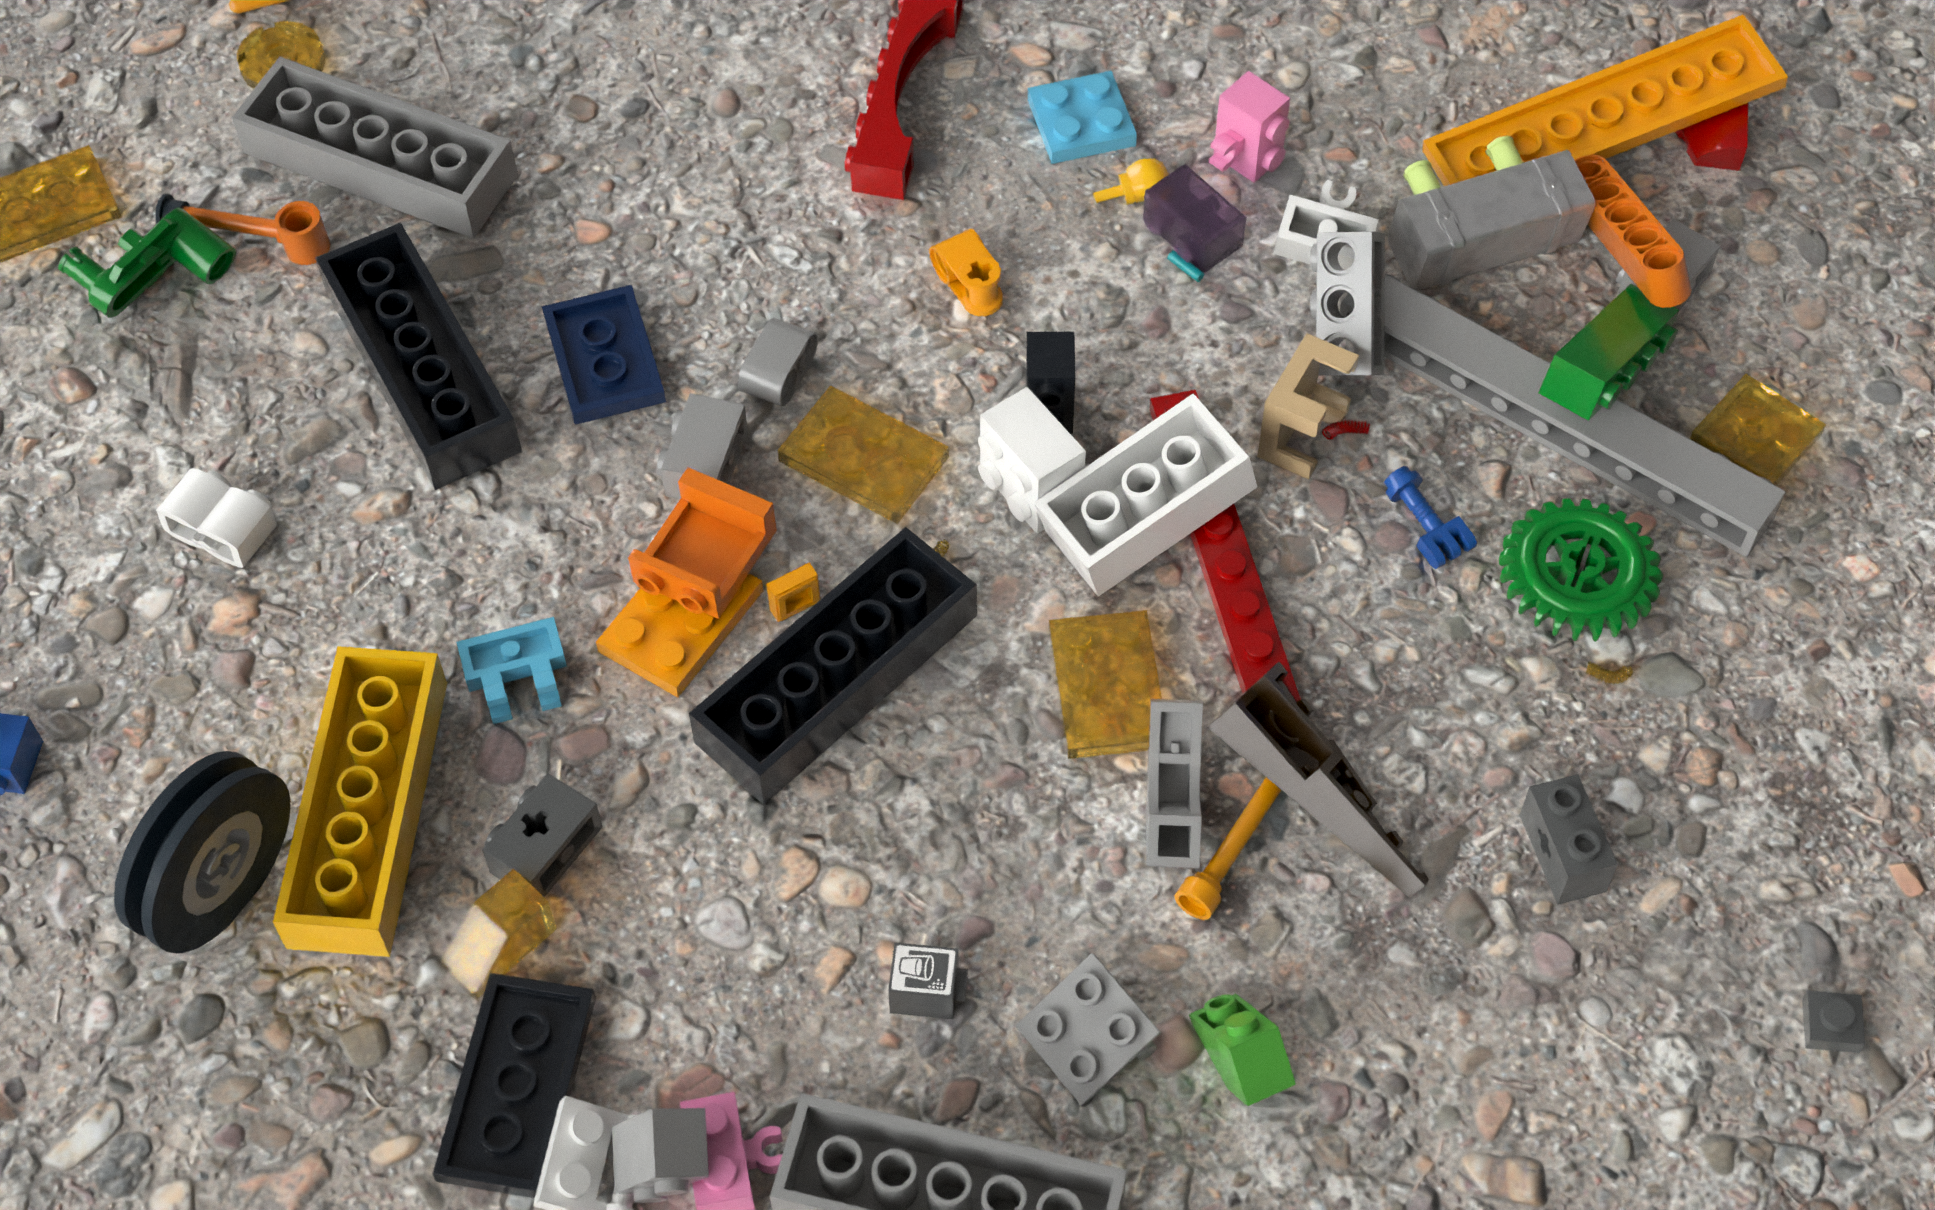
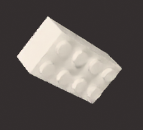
(1146, 494)

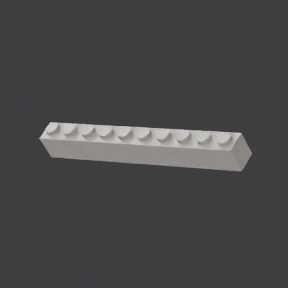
(1615, 443)

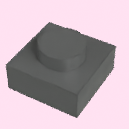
(1833, 1021)

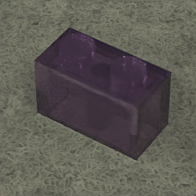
(1193, 218)

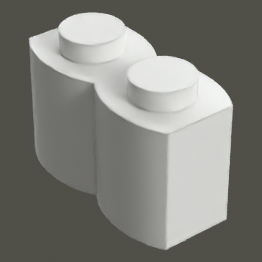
(217, 516)

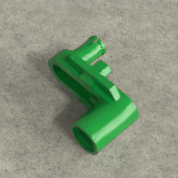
(147, 257)

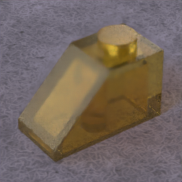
(499, 932)

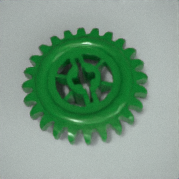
(1592, 599)

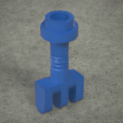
(1404, 485)

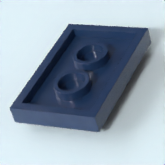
(603, 354)

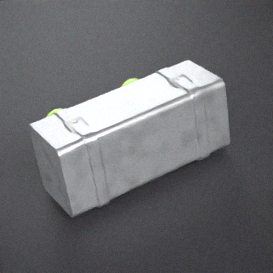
(1489, 217)

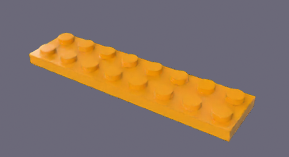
(1621, 103)

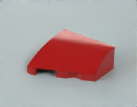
(1718, 140)

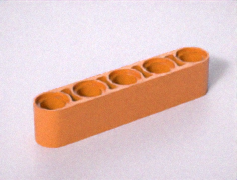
(1635, 235)

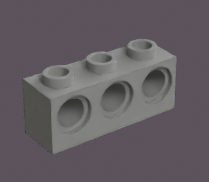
(1365, 283)

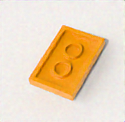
(667, 641)

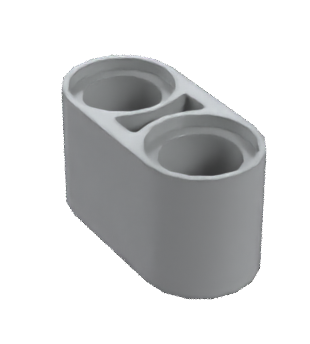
(778, 362)

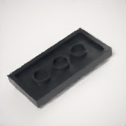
(512, 1084)

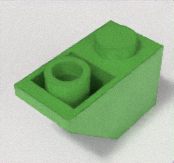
(1243, 1048)

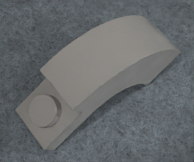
(1174, 784)

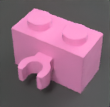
(1250, 128)
(730, 1155)

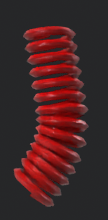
(1345, 427)

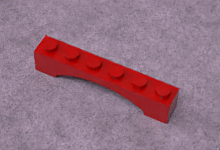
(882, 155)

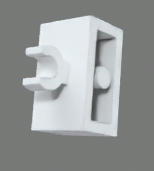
(1307, 218)

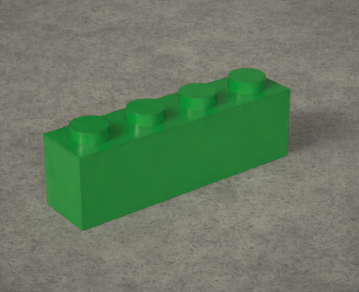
(1609, 353)

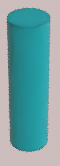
(1186, 267)

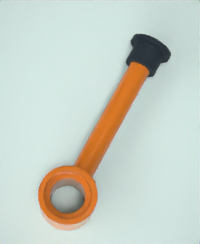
(295, 226)

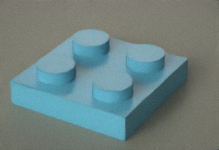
(1081, 117)

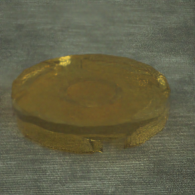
(285, 40)

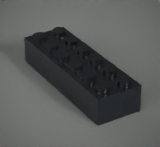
(419, 356)
(833, 665)

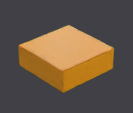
(793, 592)

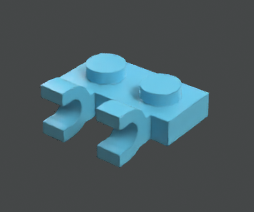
(513, 655)

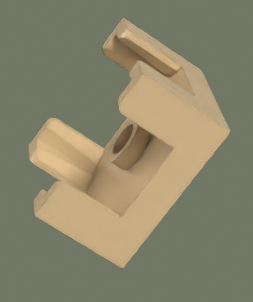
(1303, 404)

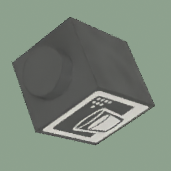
(926, 981)

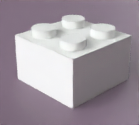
(1026, 453)

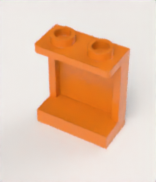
(705, 545)

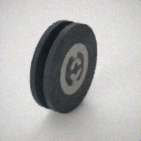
(202, 851)

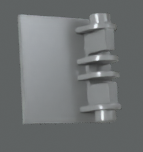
(1088, 1029)

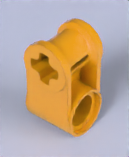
(969, 272)

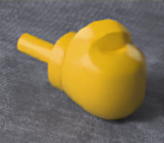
(1139, 177)

